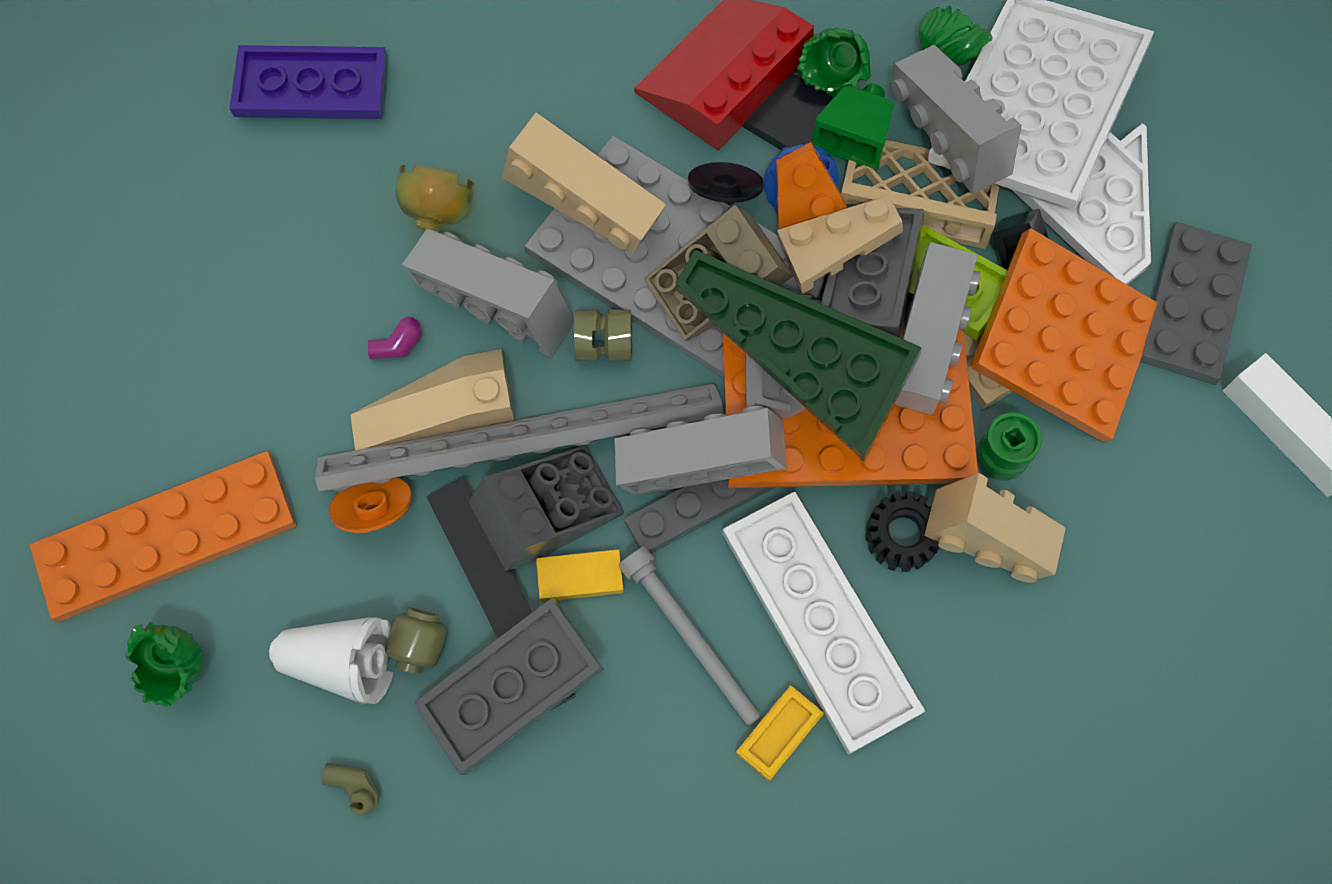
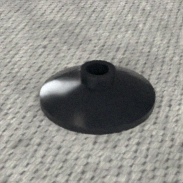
(725, 182)

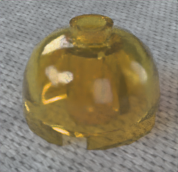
(432, 196)

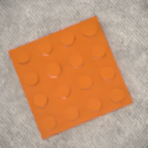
(1065, 336)

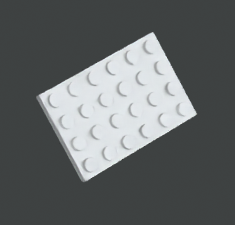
(1064, 83)

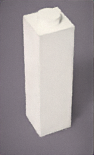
(1287, 418)

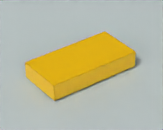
(579, 575)
(779, 733)

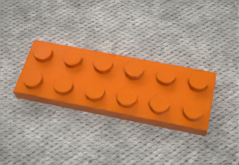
(161, 536)

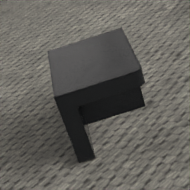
(1010, 230)

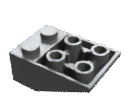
(543, 505)

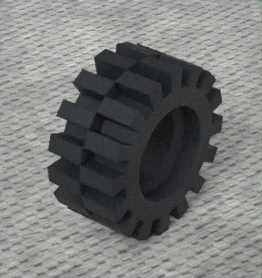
(881, 541)

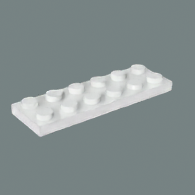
(822, 623)

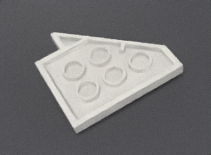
(1113, 211)

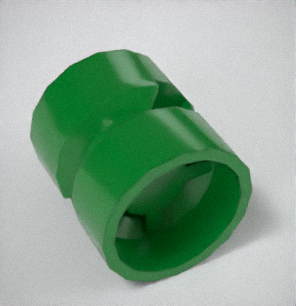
(1008, 446)

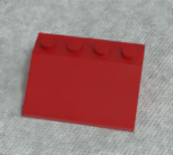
(727, 67)

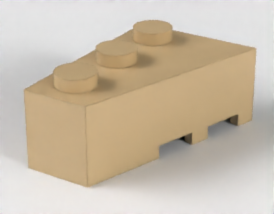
(995, 530)

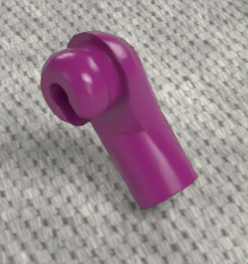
(399, 343)

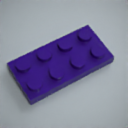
(309, 82)

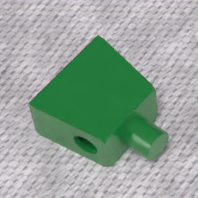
(855, 125)

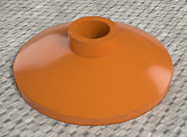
(370, 505)

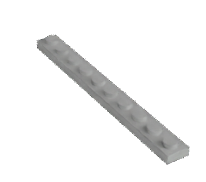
(515, 437)

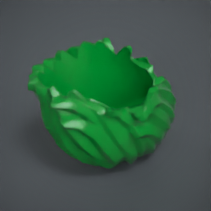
(952, 34)
(835, 60)
(166, 662)

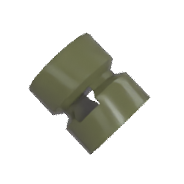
(617, 335)

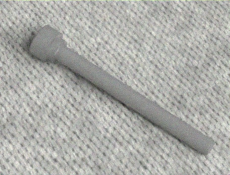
(641, 568)

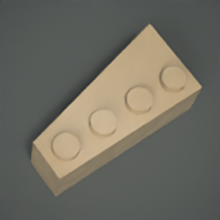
(580, 184)

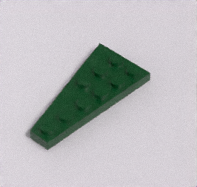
(823, 358)

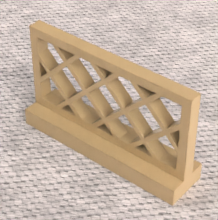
(950, 219)

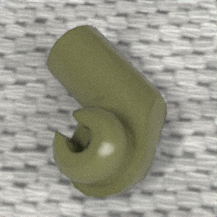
(356, 783)

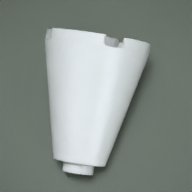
(337, 657)

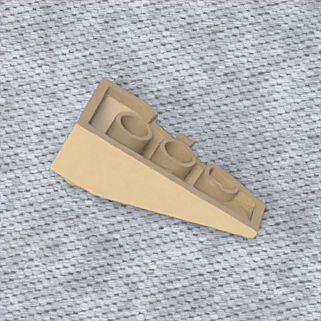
(448, 400)

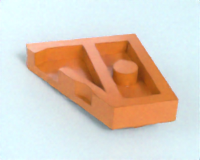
(805, 188)

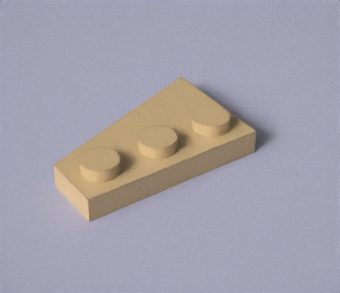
(832, 239)

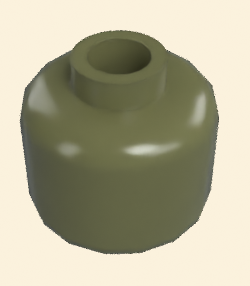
(415, 640)

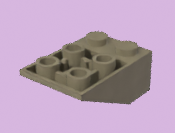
(731, 239)

